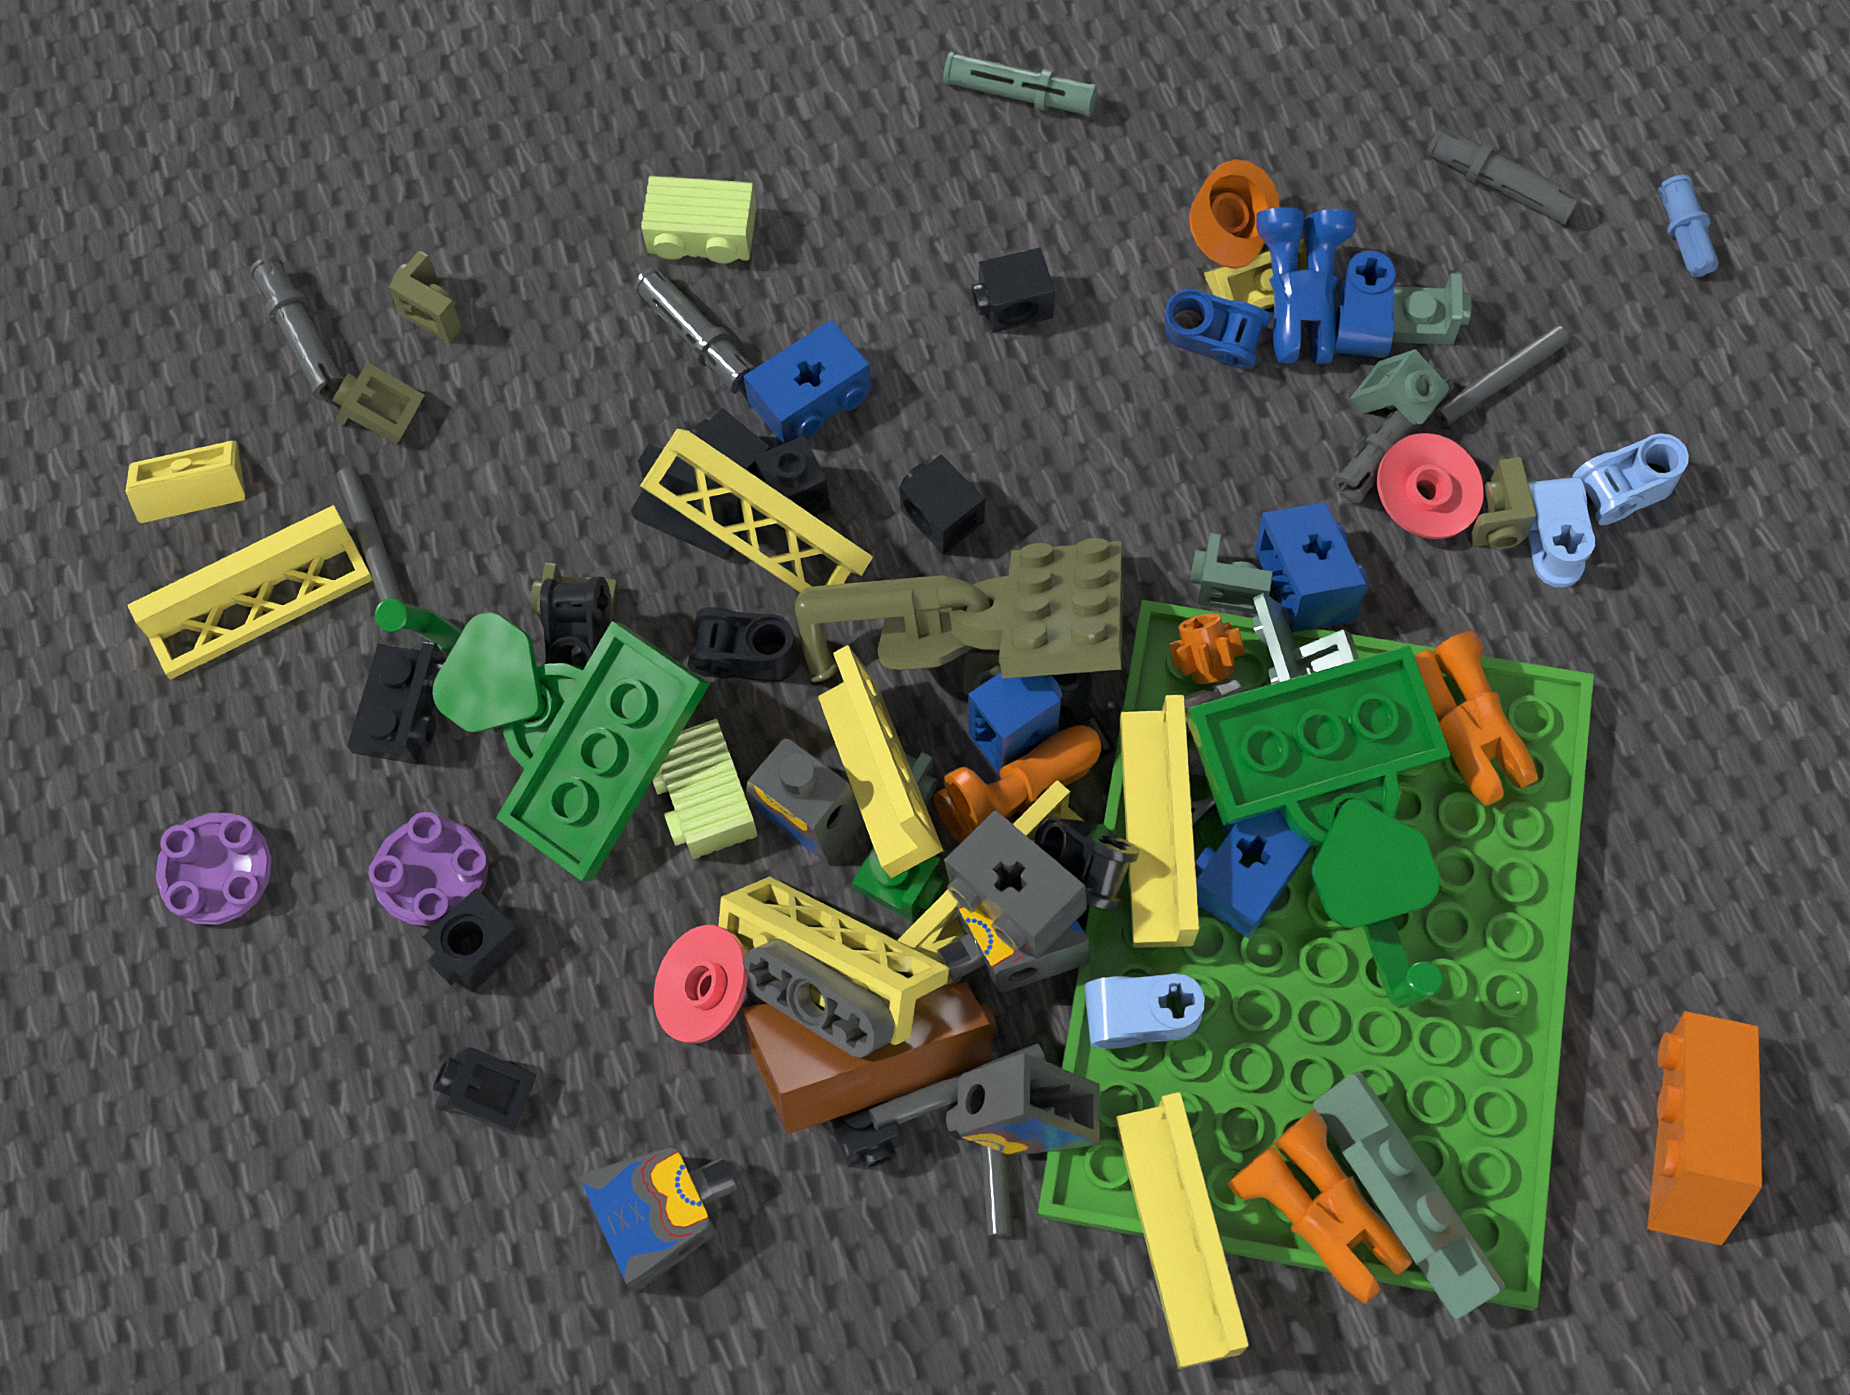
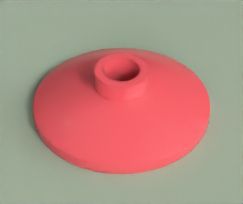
(1444, 472)
(700, 984)

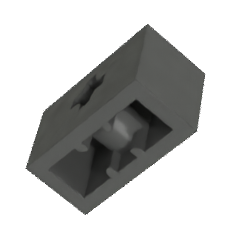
(1002, 856)

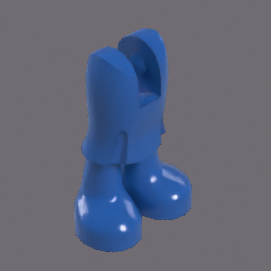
(1309, 292)

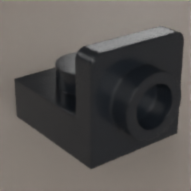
(483, 1088)
(864, 1143)

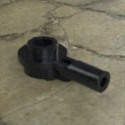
(1075, 691)

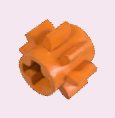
(1206, 648)

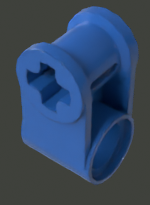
(1366, 306)
(1219, 327)

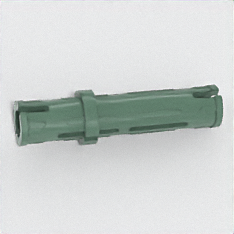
(1078, 96)

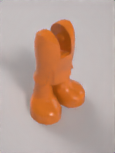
(1478, 726)
(1059, 757)
(1332, 1220)

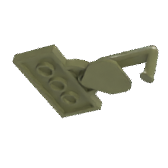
(1046, 617)

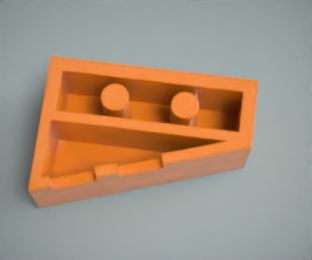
(1706, 1128)

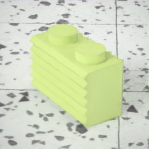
(699, 218)
(704, 792)

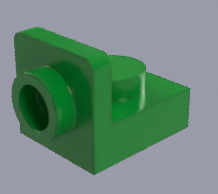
(904, 893)

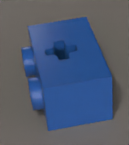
(809, 383)
(1311, 566)
(1013, 716)
(1246, 895)

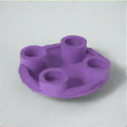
(213, 868)
(427, 869)

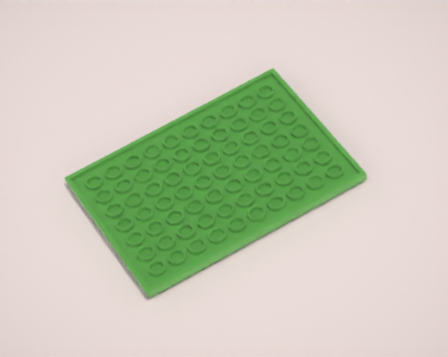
(1306, 1006)

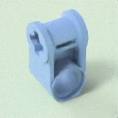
(1625, 483)
(1561, 532)
(1133, 1009)

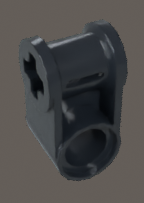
(573, 624)
(732, 644)
(1090, 855)

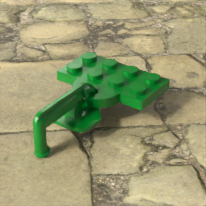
(595, 729)
(1330, 744)

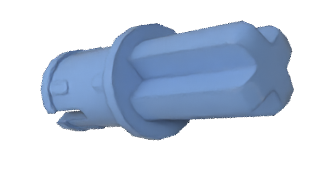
(1688, 225)

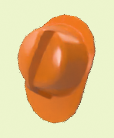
(1226, 212)

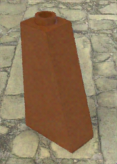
(820, 1082)

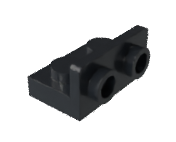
(681, 480)
(397, 704)

